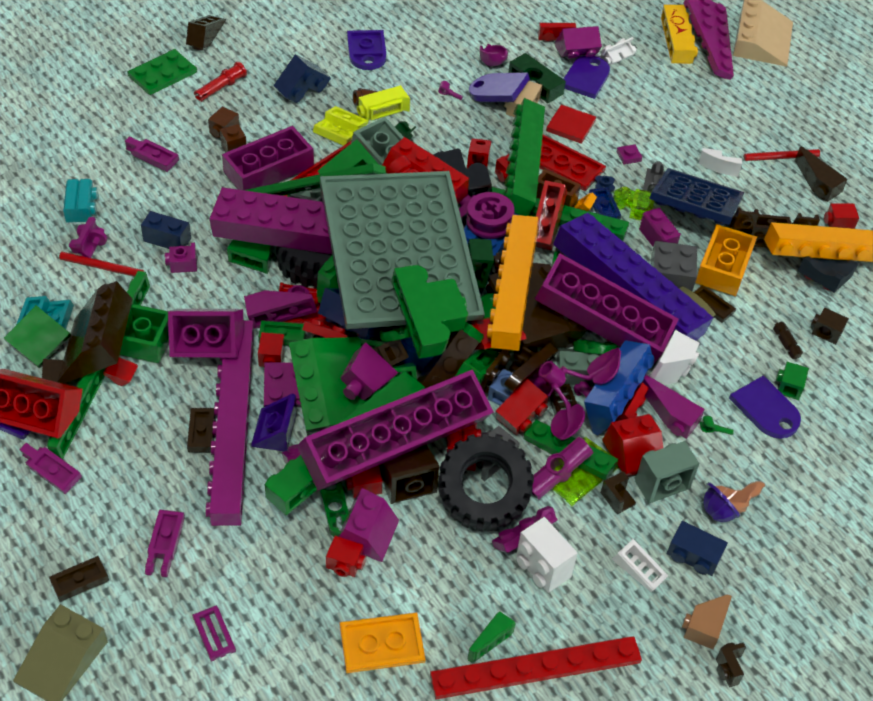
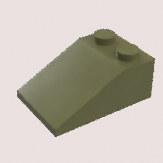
(60, 654)

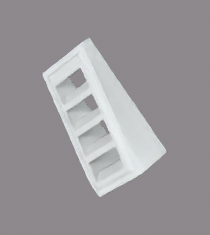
(628, 565)

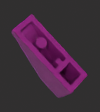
(278, 306)
(674, 410)

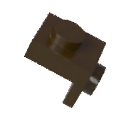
(728, 665)

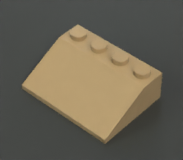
(763, 34)

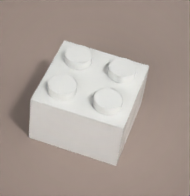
(545, 555)

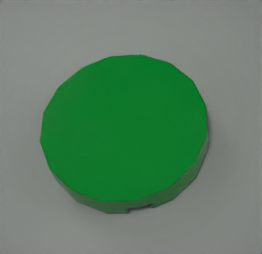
(393, 333)
(593, 347)

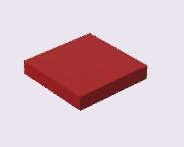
(571, 124)

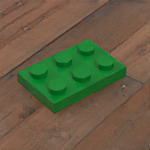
(162, 71)

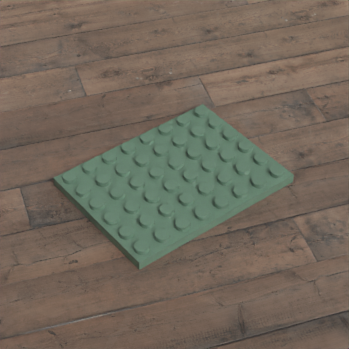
(393, 224)

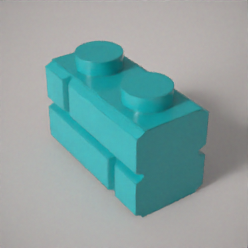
(79, 200)

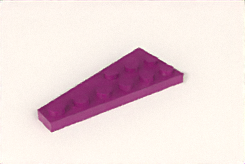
(712, 25)

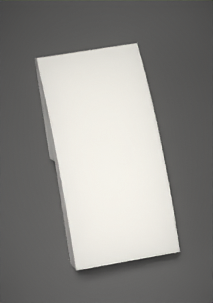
(715, 161)

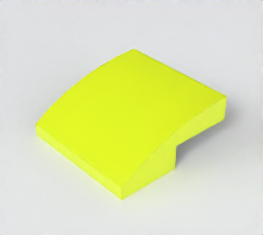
(335, 122)

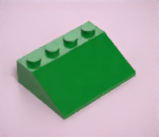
(318, 374)

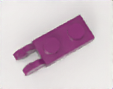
(164, 540)

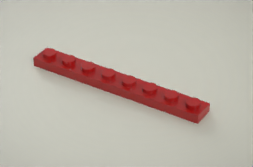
(534, 667)

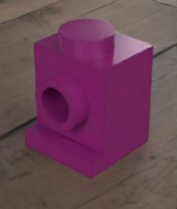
(182, 258)

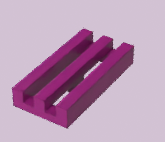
(220, 652)

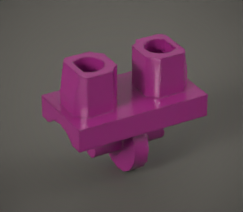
(89, 238)

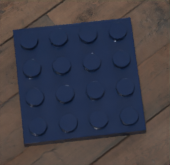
(697, 196)

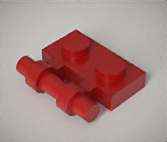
(320, 328)

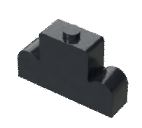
(477, 173)

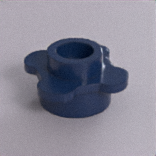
(605, 181)

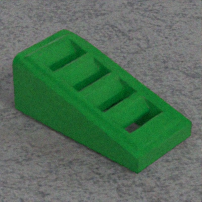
(496, 632)

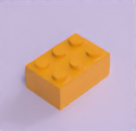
(726, 260)

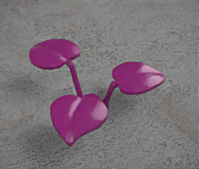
(552, 377)

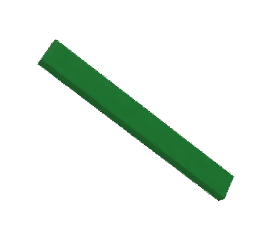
(312, 182)

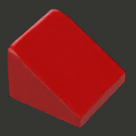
(121, 372)

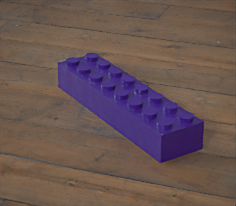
(604, 253)

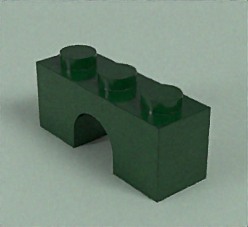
(552, 84)

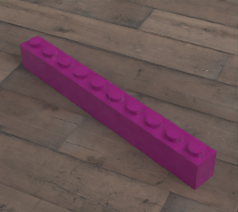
(231, 435)

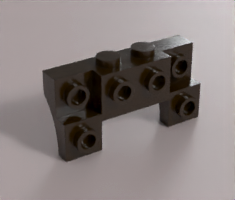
(758, 224)

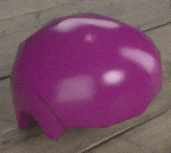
(493, 55)

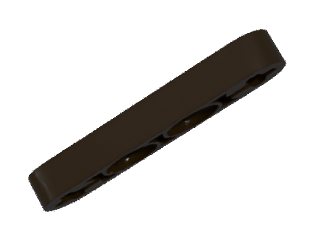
(531, 367)

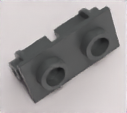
(653, 176)

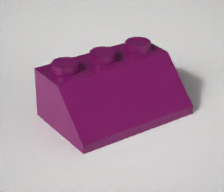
(205, 332)

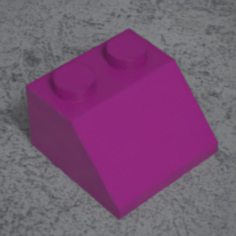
(579, 41)
(370, 524)

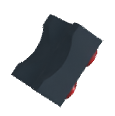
(828, 272)

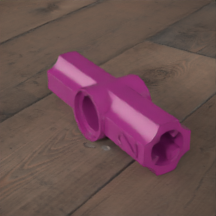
(569, 457)

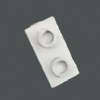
(622, 47)

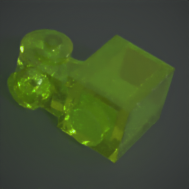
(637, 201)

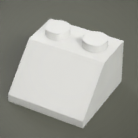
(675, 359)

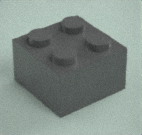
(676, 263)

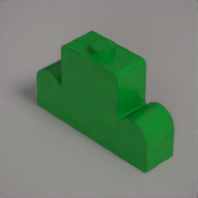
(429, 308)

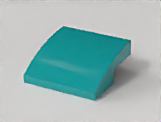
(58, 310)

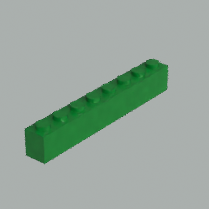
(525, 156)
(295, 483)

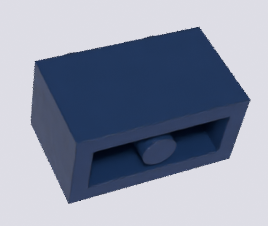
(165, 230)
(696, 548)

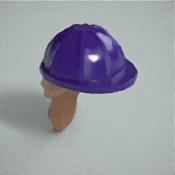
(727, 504)

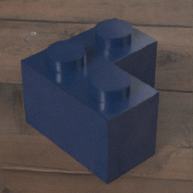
(299, 77)

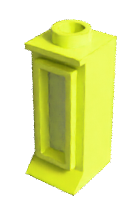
(383, 103)

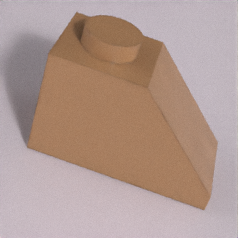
(707, 621)

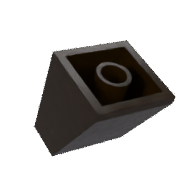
(410, 475)

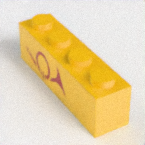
(678, 34)

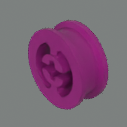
(489, 214)

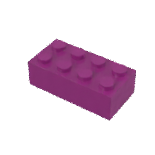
(268, 159)

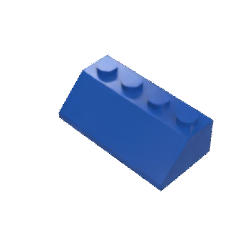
(609, 399)

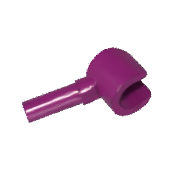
(444, 89)

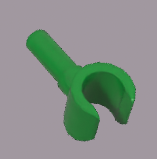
(708, 426)

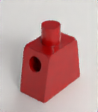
(479, 152)

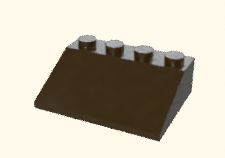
(540, 322)
(97, 333)

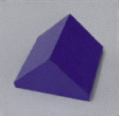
(276, 424)

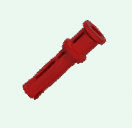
(227, 77)

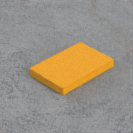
(382, 642)

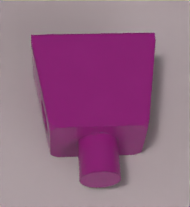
(366, 373)

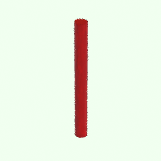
(776, 155)
(98, 264)

